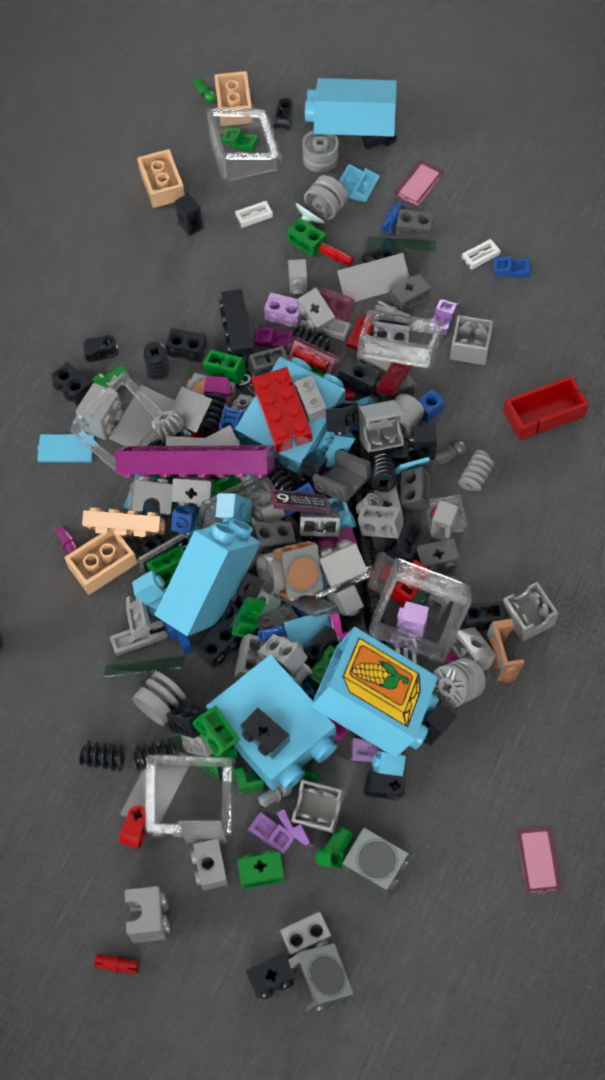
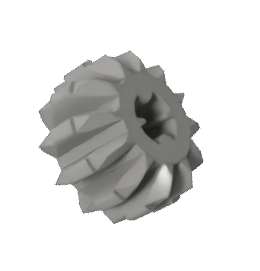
(167, 424)

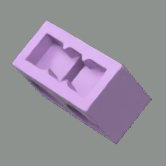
(284, 307)
(413, 618)

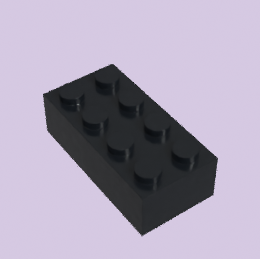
(236, 324)

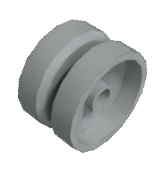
(320, 152)
(325, 197)

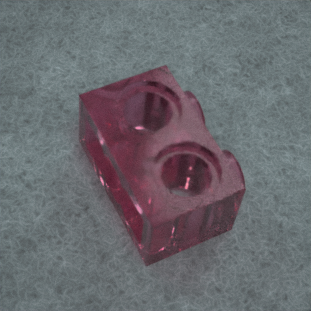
(338, 302)

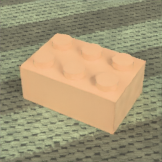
(232, 91)
(160, 178)
(100, 560)

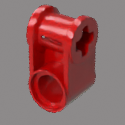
(133, 830)

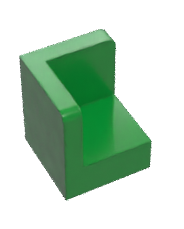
(226, 483)
(248, 781)

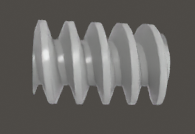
(476, 471)

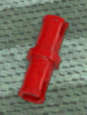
(336, 254)
(311, 358)
(116, 964)

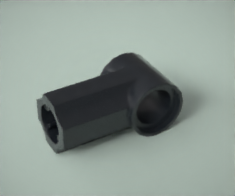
(372, 141)
(319, 643)

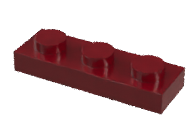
(393, 378)

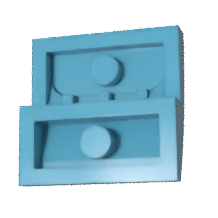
(358, 182)

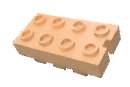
(123, 523)

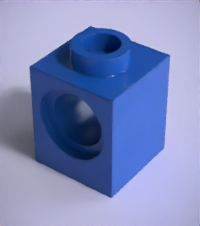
(437, 402)
(183, 518)

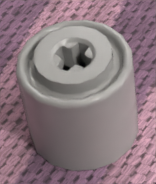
(412, 413)

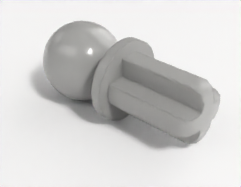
(270, 797)

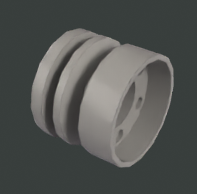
(271, 571)
(459, 682)
(162, 694)

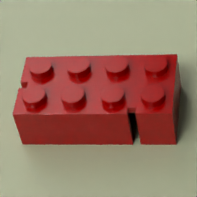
(545, 408)
(281, 409)

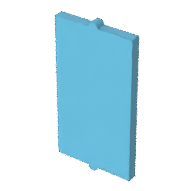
(63, 448)
(305, 628)

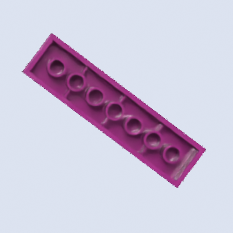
(195, 460)

